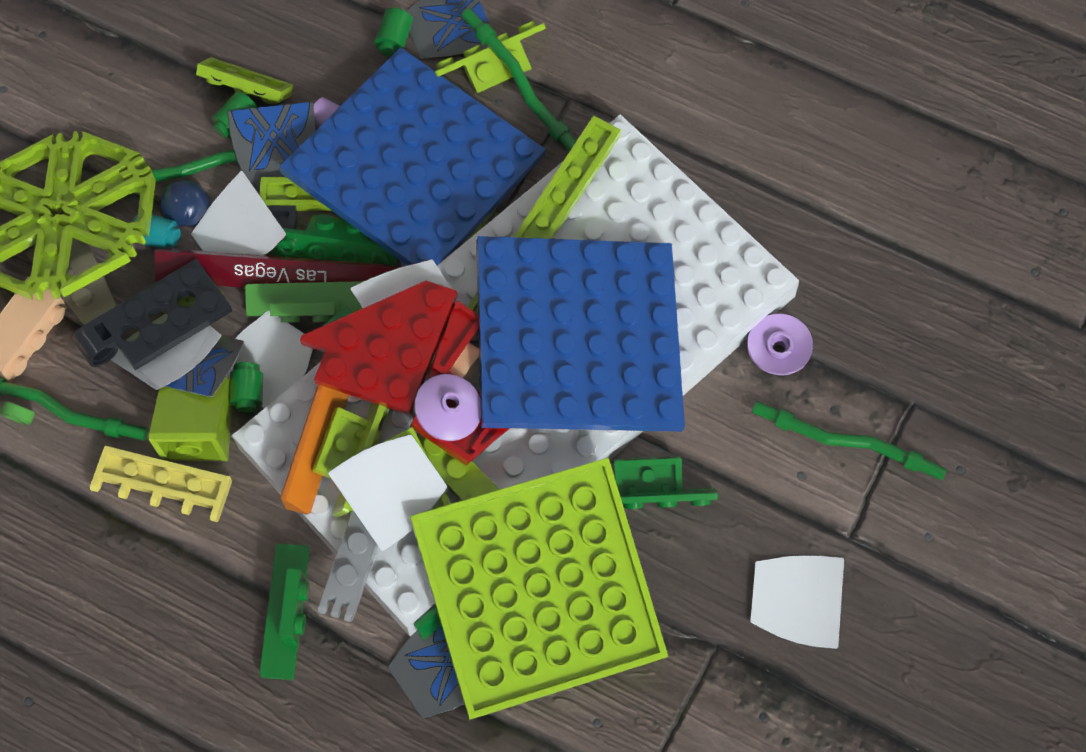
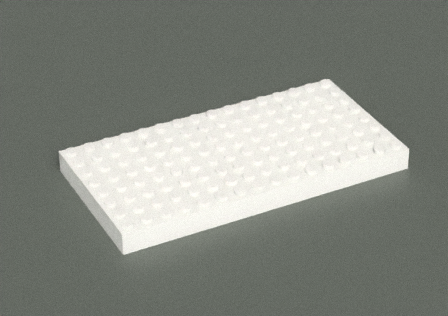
(637, 195)

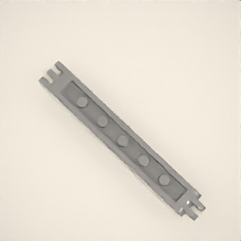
(357, 545)

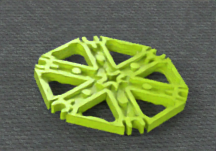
(79, 203)

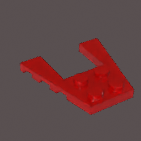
(457, 334)

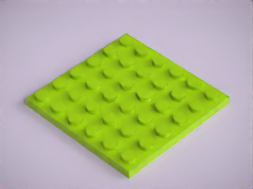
(538, 587)

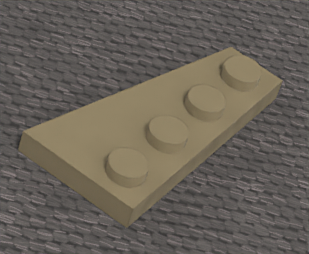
(91, 299)

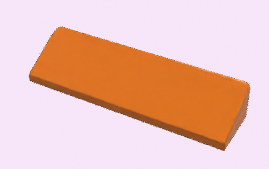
(301, 482)

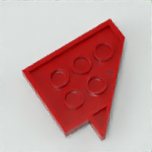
(385, 346)

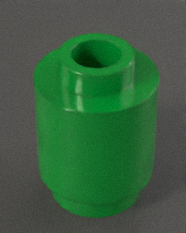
(246, 387)

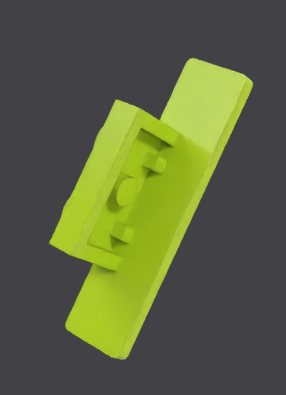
(484, 66)
(345, 438)

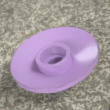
(783, 331)
(437, 417)

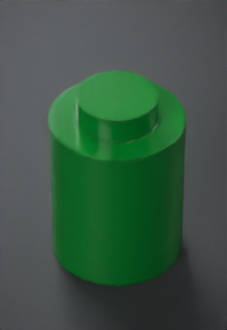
(393, 31)
(236, 102)

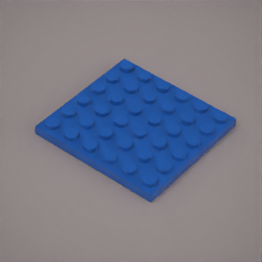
(412, 161)
(578, 335)

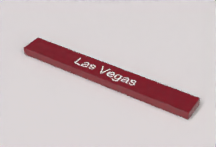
(245, 269)

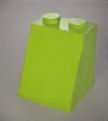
(192, 425)

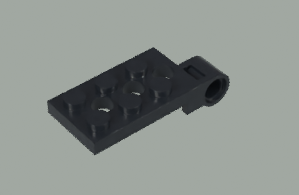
(103, 335)

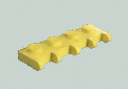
(162, 480)

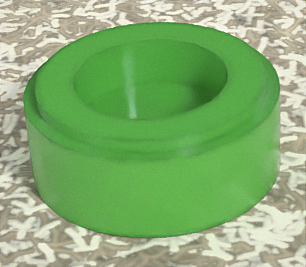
(17, 413)

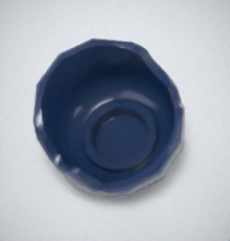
(184, 203)

